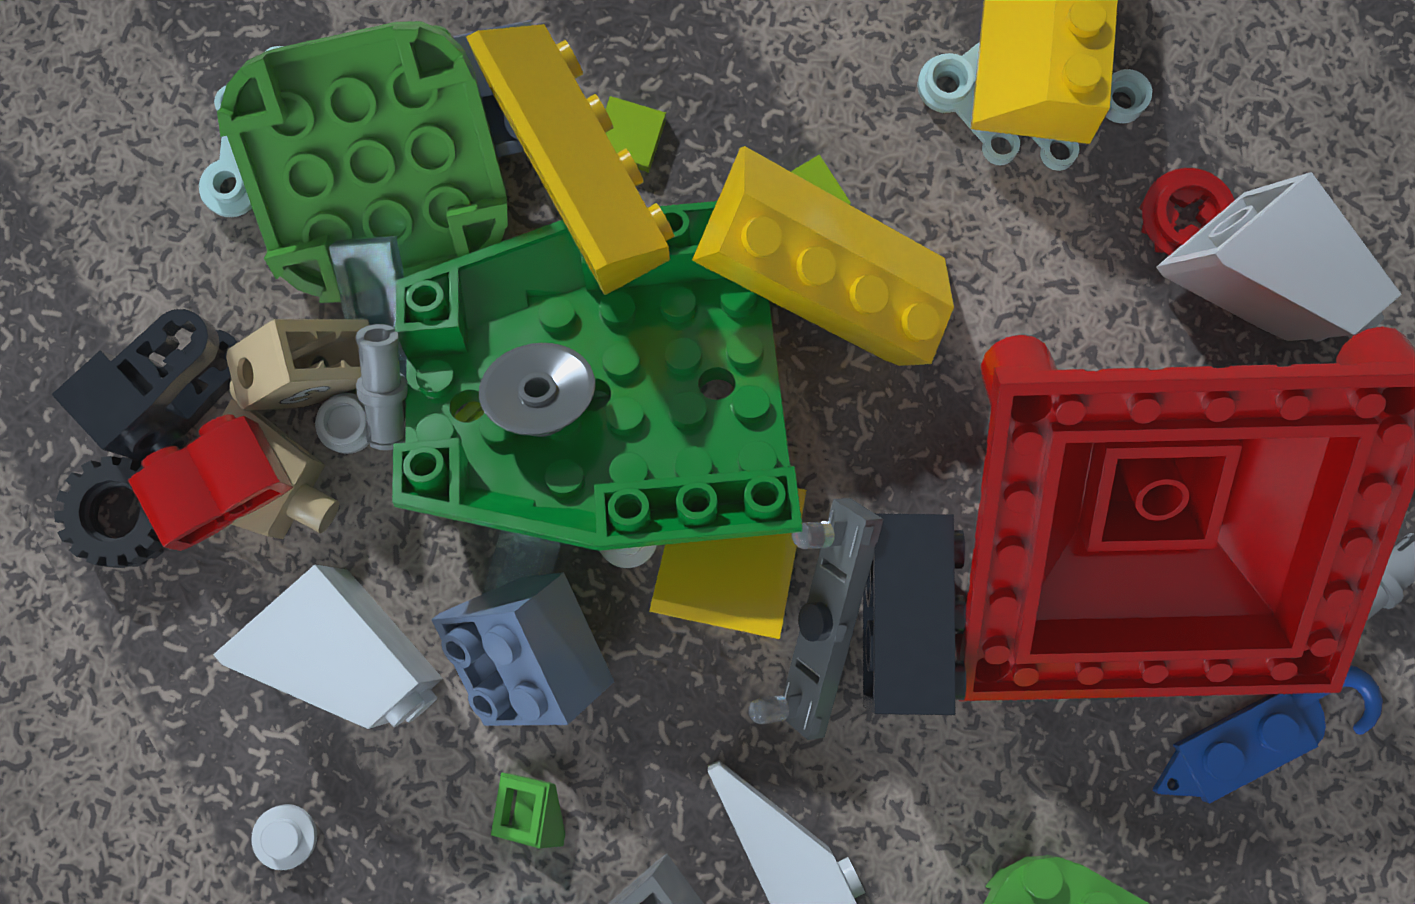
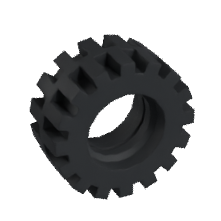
(82, 522)

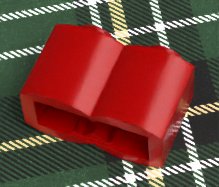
(209, 482)

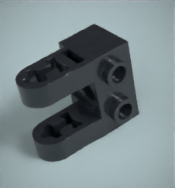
(138, 404)

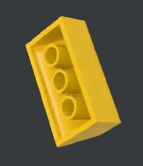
(1045, 68)
(572, 152)
(827, 262)

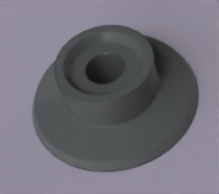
(537, 389)

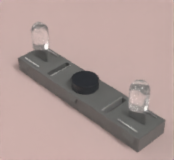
(826, 618)

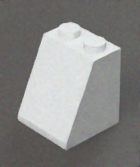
(1285, 264)
(335, 651)

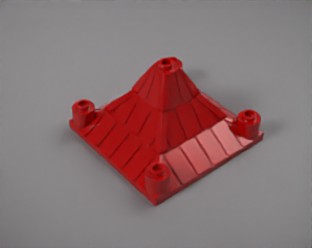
(1184, 523)

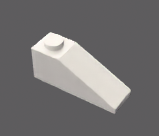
(783, 853)

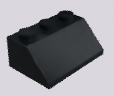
(914, 617)

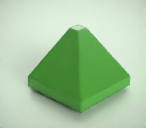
(536, 812)

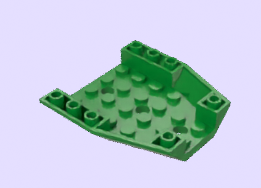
(649, 463)

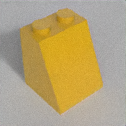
(728, 581)

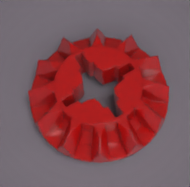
(1183, 188)

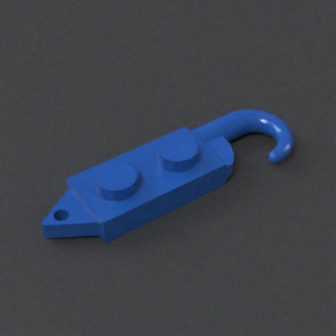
(1258, 740)

